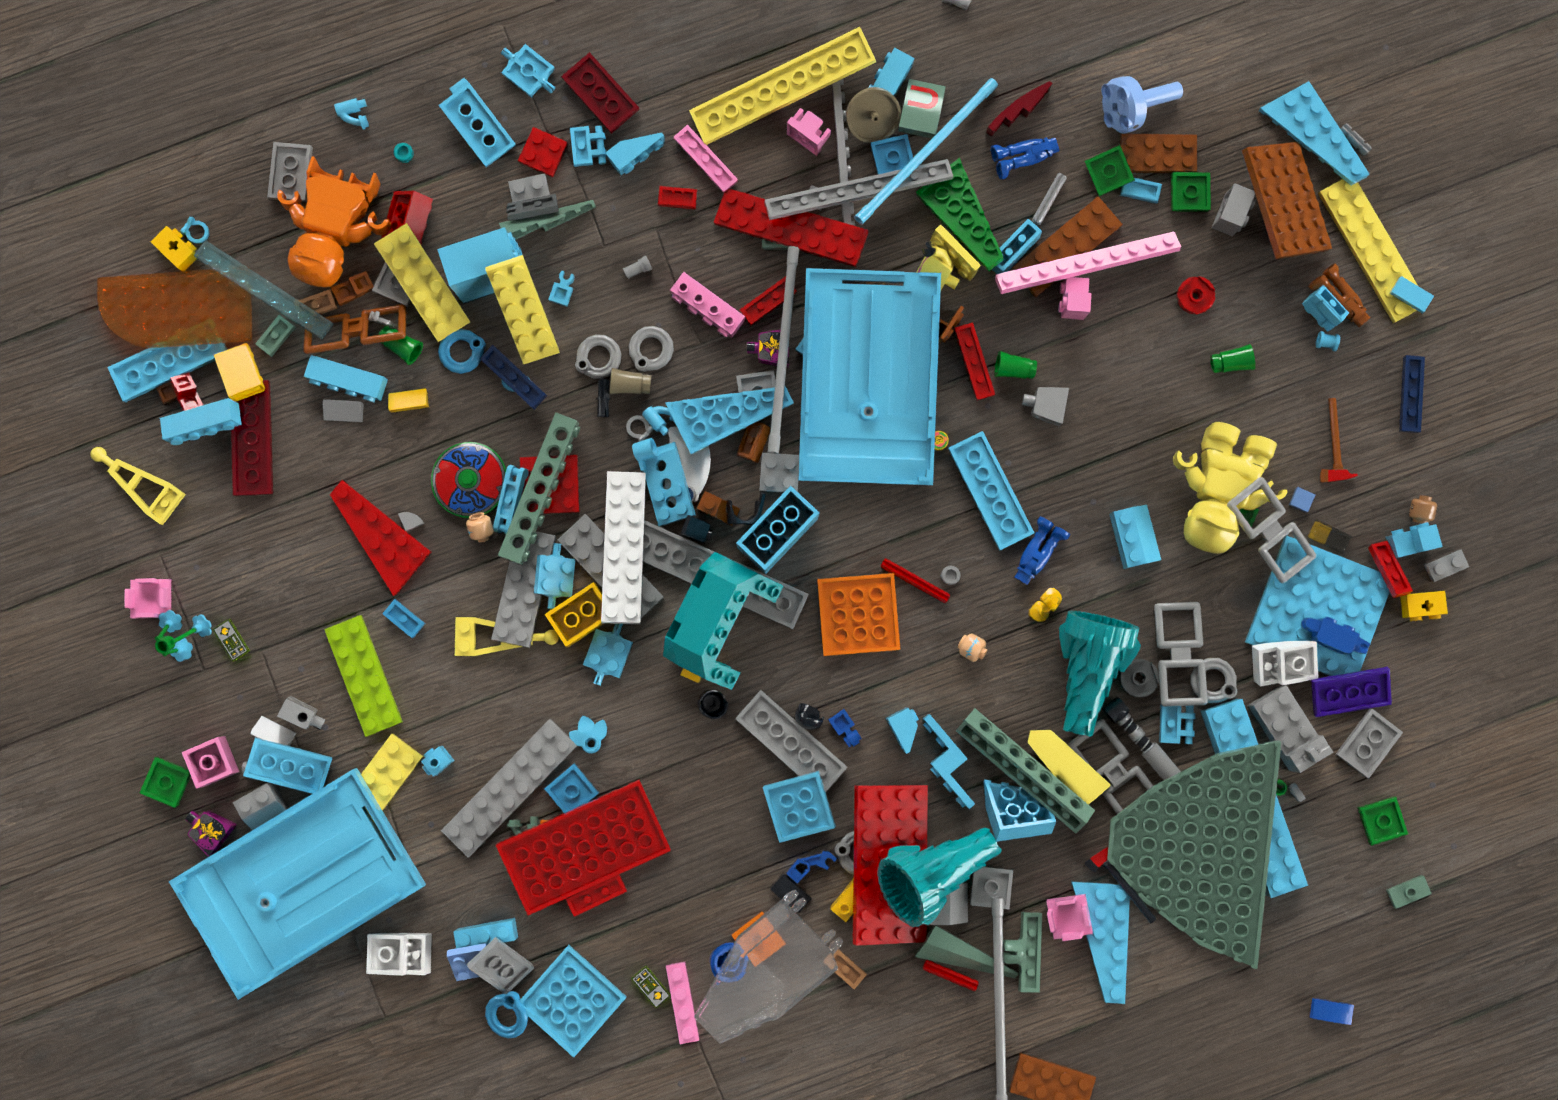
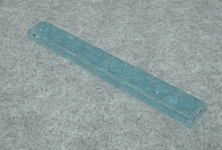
(263, 290)

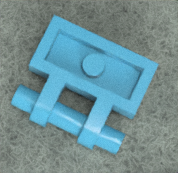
(581, 145)
(1171, 724)

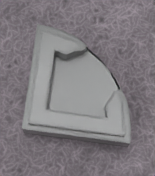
(410, 520)

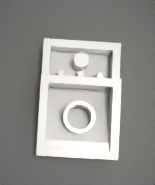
(1284, 662)
(399, 953)

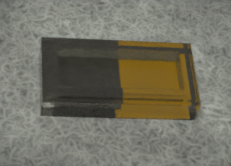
(1329, 536)

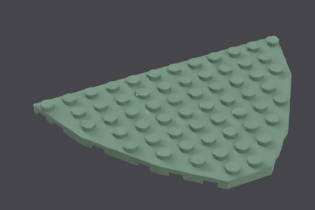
(1203, 848)

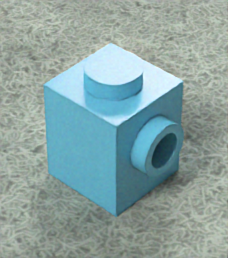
(436, 760)

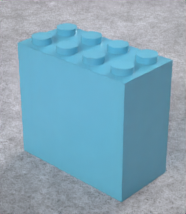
(466, 262)
(777, 530)

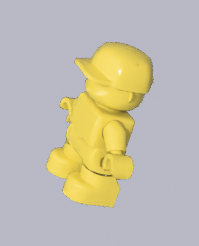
(1223, 476)

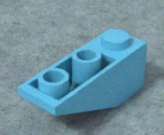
(630, 152)

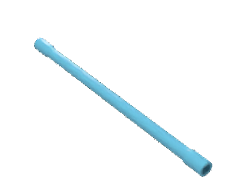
(869, 208)

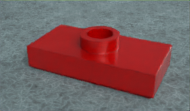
(677, 197)

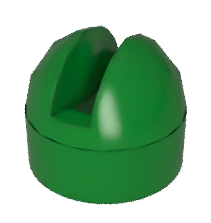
(1279, 792)

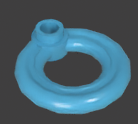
(472, 362)
(515, 1004)

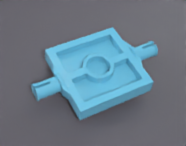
(528, 70)
(554, 576)
(608, 653)

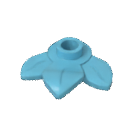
(589, 731)

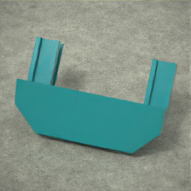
(710, 614)

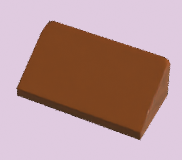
(753, 441)

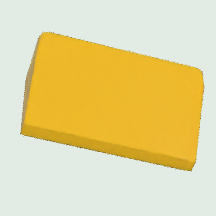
(408, 400)

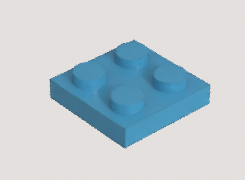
(891, 153)
(571, 789)

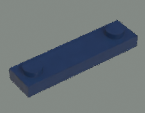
(513, 377)
(1412, 394)

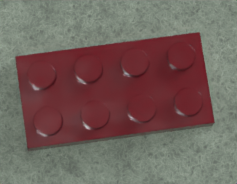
(600, 93)

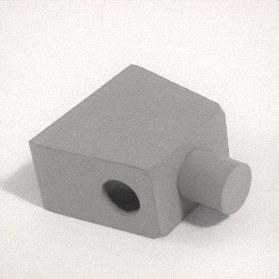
(1048, 404)
(292, 710)

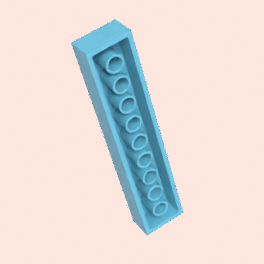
(1231, 730)

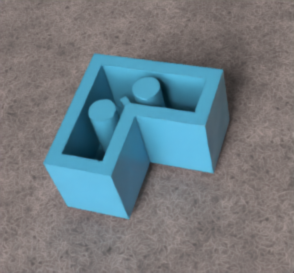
(1418, 539)

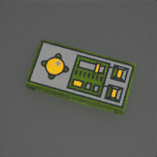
(231, 640)
(651, 986)

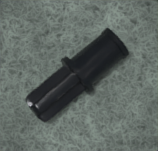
(603, 398)

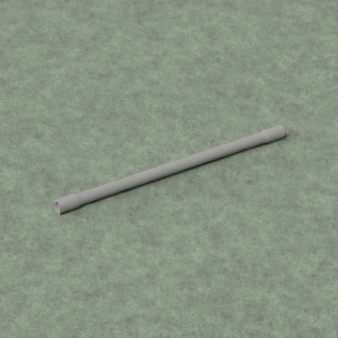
(774, 437)
(997, 913)

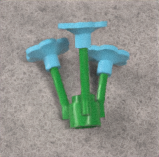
(178, 646)

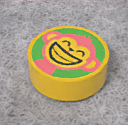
(941, 440)

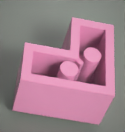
(1075, 298)

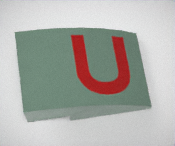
(921, 108)

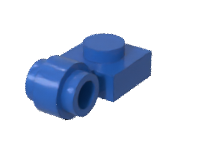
(842, 723)

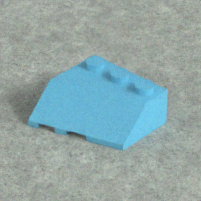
(1015, 812)

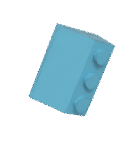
(1135, 536)

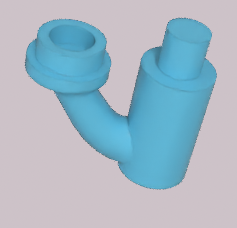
(351, 106)
(652, 415)

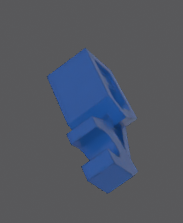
(818, 859)

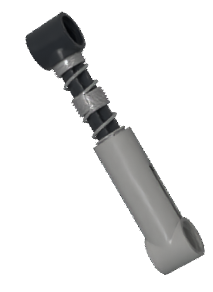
(1152, 752)

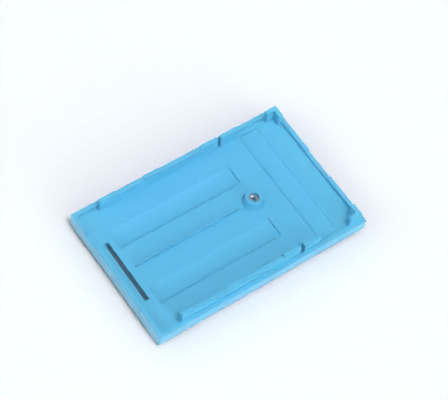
(869, 377)
(297, 883)

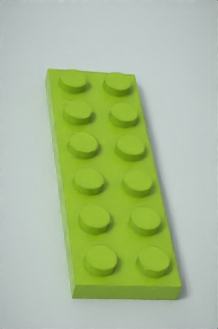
(363, 675)

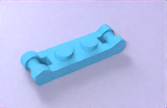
(509, 497)

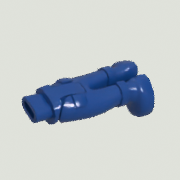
(1034, 150)
(1033, 560)

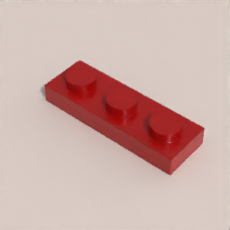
(765, 302)
(1390, 569)
(596, 895)

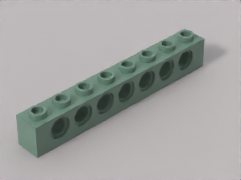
(559, 424)
(1025, 771)

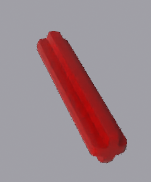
(950, 975)

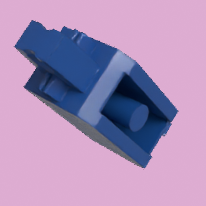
(1334, 636)

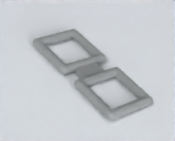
(1271, 530)
(1180, 654)
(1113, 769)

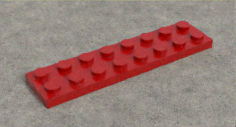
(803, 230)

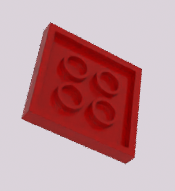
(566, 496)

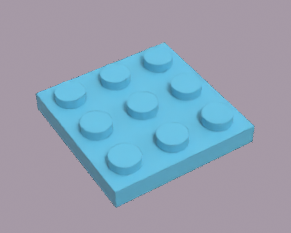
(799, 806)

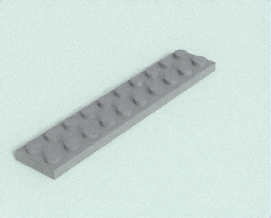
(683, 559)

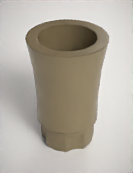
(629, 382)

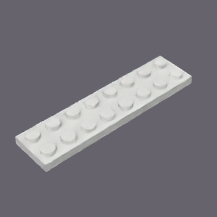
(623, 548)

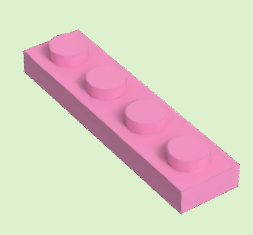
(705, 159)
(682, 1002)

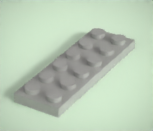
(586, 545)
(518, 601)
(789, 740)

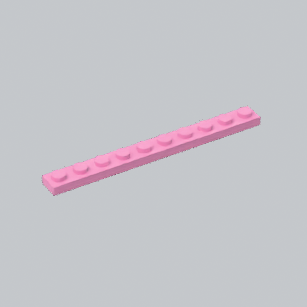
(1087, 262)

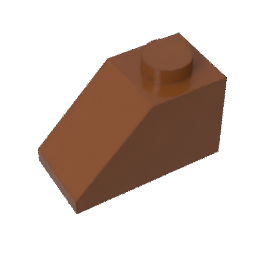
(715, 507)

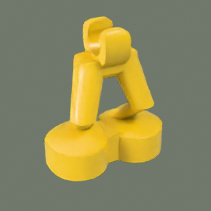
(1050, 601)

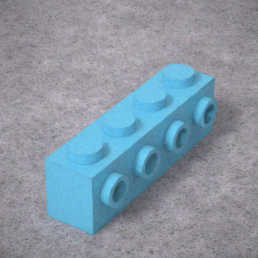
(346, 378)
(200, 421)

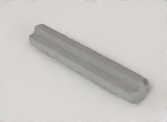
(1049, 198)

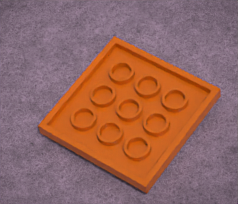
(858, 614)

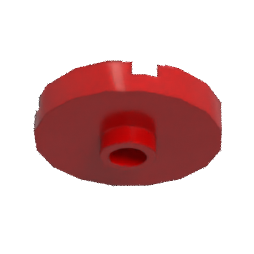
(1202, 288)

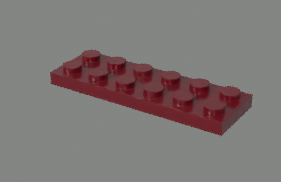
(253, 446)

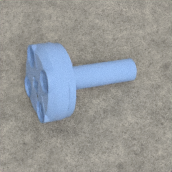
(1127, 103)

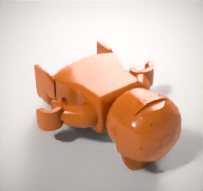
(329, 223)

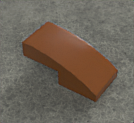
(352, 289)

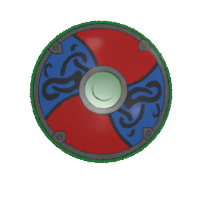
(468, 479)

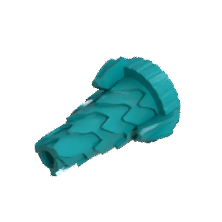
(1096, 652)
(918, 881)

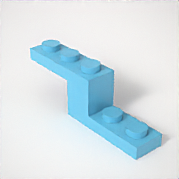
(947, 761)

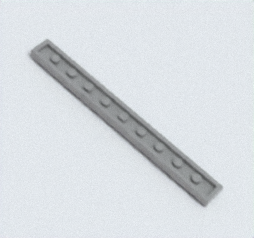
(842, 151)
(854, 190)

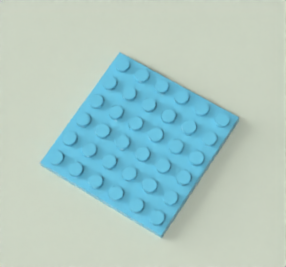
(1322, 589)

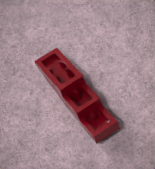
(1023, 105)

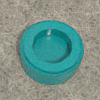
(403, 152)

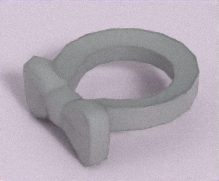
(375, 317)
(648, 429)

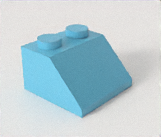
(904, 727)

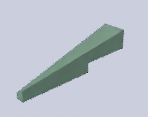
(548, 221)
(949, 949)

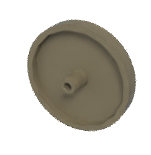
(873, 114)

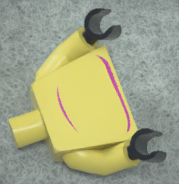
(938, 261)

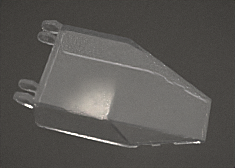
(767, 971)

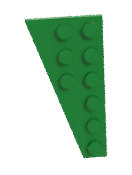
(960, 211)

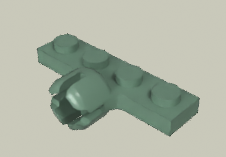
(1026, 952)

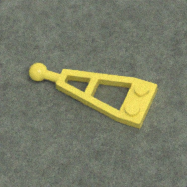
(163, 504)
(466, 637)

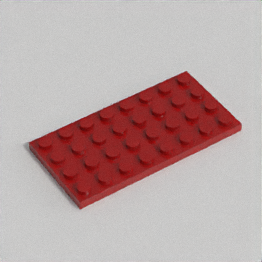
(882, 820)
(583, 847)

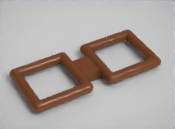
(359, 327)

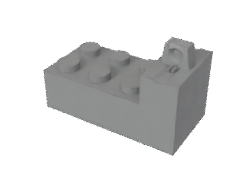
(1285, 721)

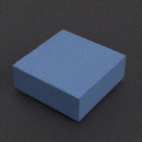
(1302, 499)

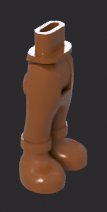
(1349, 298)

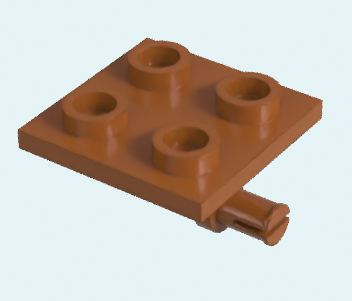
(947, 326)

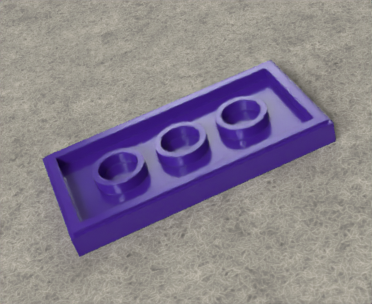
(1351, 691)

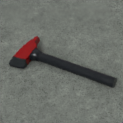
(1101, 859)

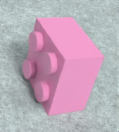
(210, 762)

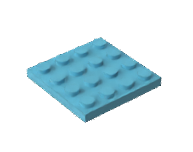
(571, 1000)

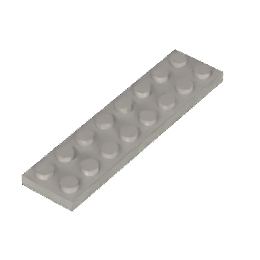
(509, 788)

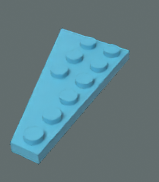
(1314, 128)
(719, 416)
(1109, 942)

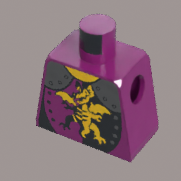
(767, 348)
(209, 830)

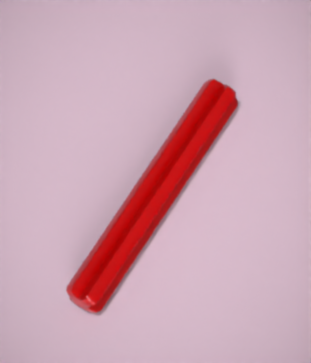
(914, 580)

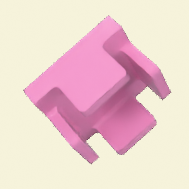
(807, 131)
(148, 597)
(1069, 917)

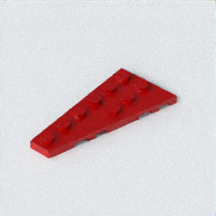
(386, 543)

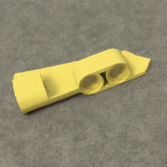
(1067, 765)

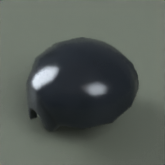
(712, 704)
(808, 717)

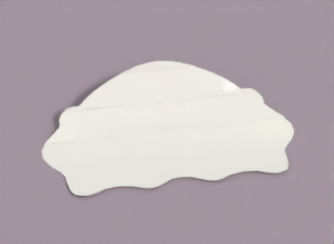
(695, 465)

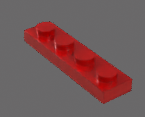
(974, 361)

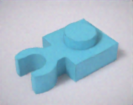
(562, 292)

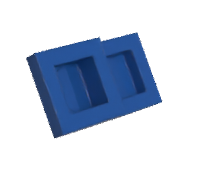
(1331, 1011)

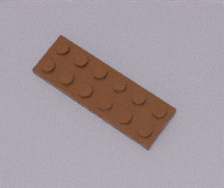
(1075, 237)

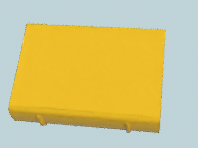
(239, 372)

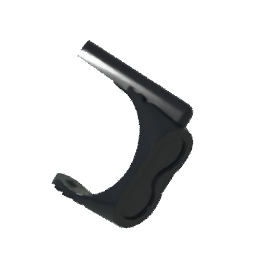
(733, 520)

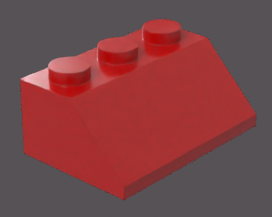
(409, 208)

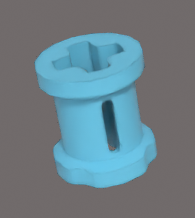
(1328, 341)

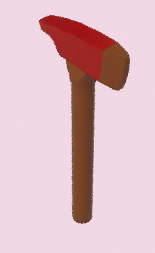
(1338, 472)

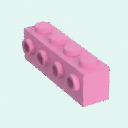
(707, 304)

